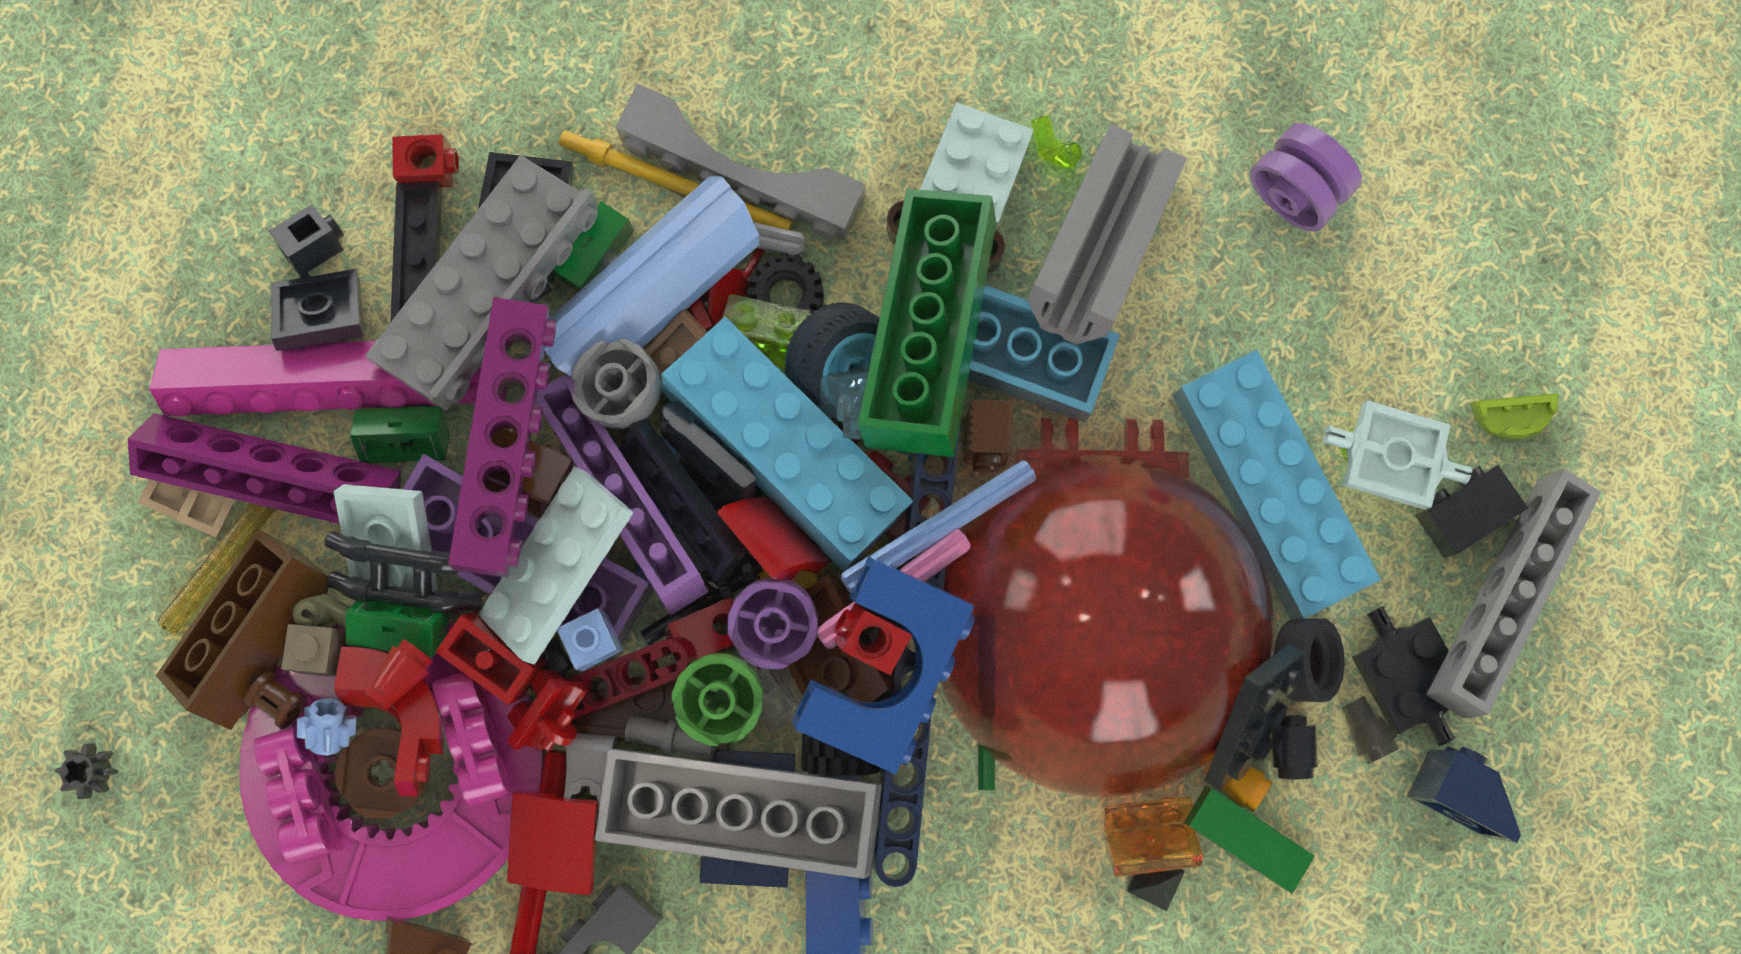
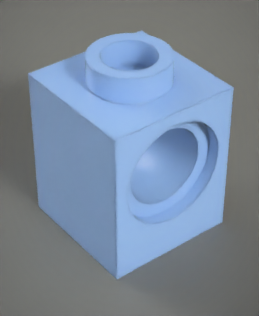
(590, 640)

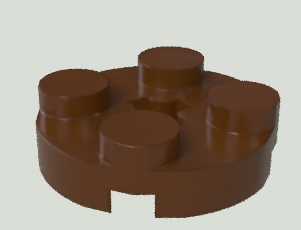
(362, 788)

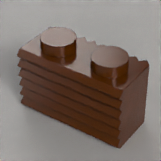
(988, 434)

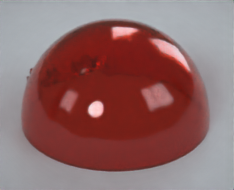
(1106, 619)

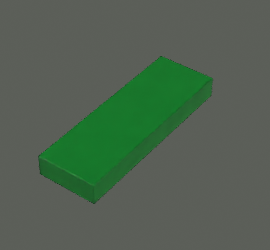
(1249, 839)

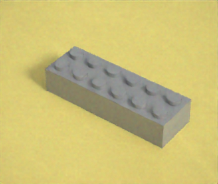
(739, 812)

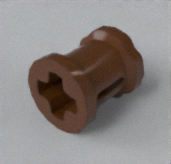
(275, 700)

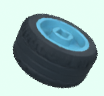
(830, 342)

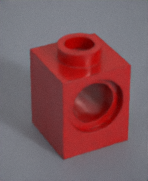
(411, 150)
(884, 651)

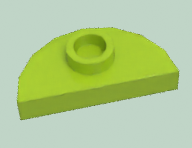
(1515, 416)

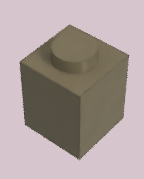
(312, 650)

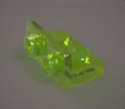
(765, 324)

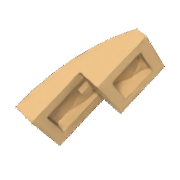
(188, 506)

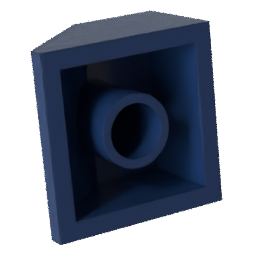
(1466, 792)

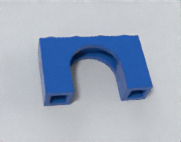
(885, 728)

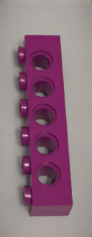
(508, 323)
(248, 467)

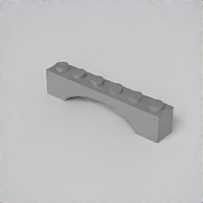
(816, 197)

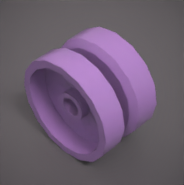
(1306, 177)

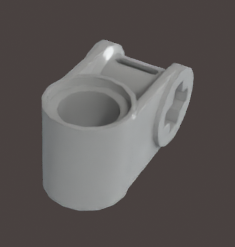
(587, 764)

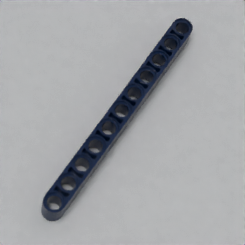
(911, 794)

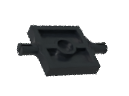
(1400, 672)

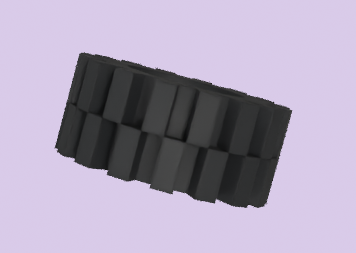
(788, 269)
(826, 760)

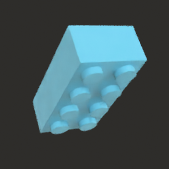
(1034, 364)

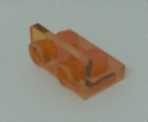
(1151, 837)

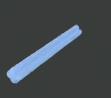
(947, 520)

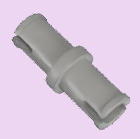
(665, 736)

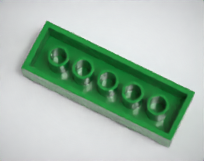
(928, 323)

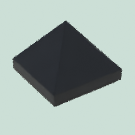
(1156, 887)

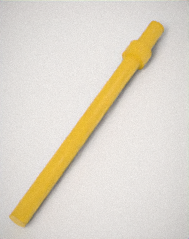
(603, 154)

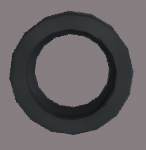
(1322, 659)

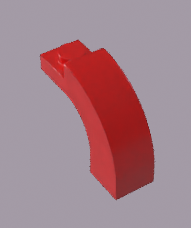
(414, 711)

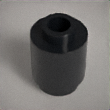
(1295, 748)

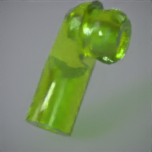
(1051, 149)

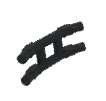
(378, 587)

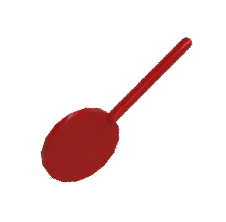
(734, 283)

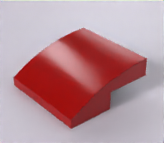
(772, 538)
(552, 842)

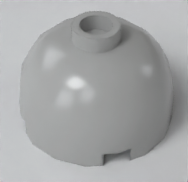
(616, 384)

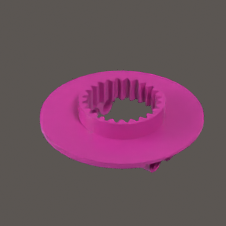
(386, 870)

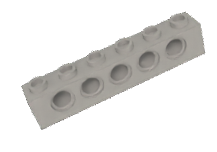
(1513, 595)

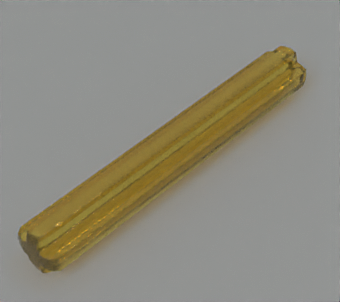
(213, 568)

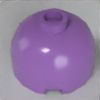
(773, 623)

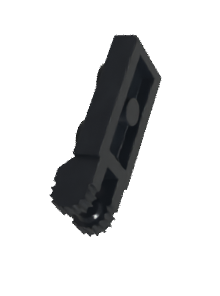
(706, 453)

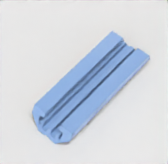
(657, 274)

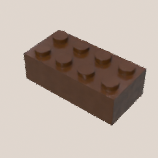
(240, 630)

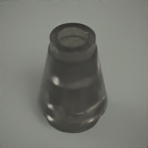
(1369, 731)

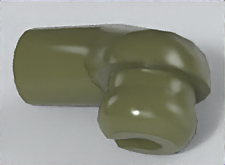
(320, 610)

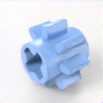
(326, 726)

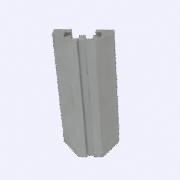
(1103, 238)

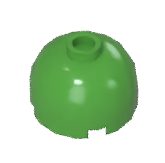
(718, 699)

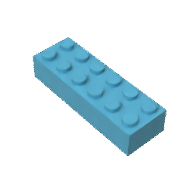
(788, 444)
(1275, 486)

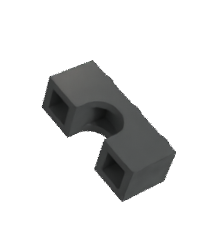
(620, 919)

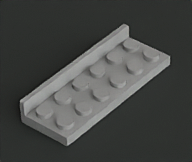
(499, 253)

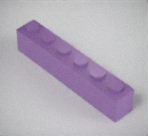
(646, 532)

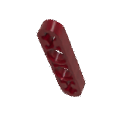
(617, 678)

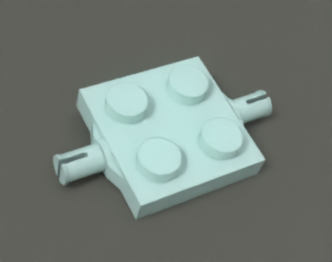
(1396, 455)

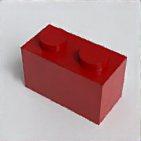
(487, 659)

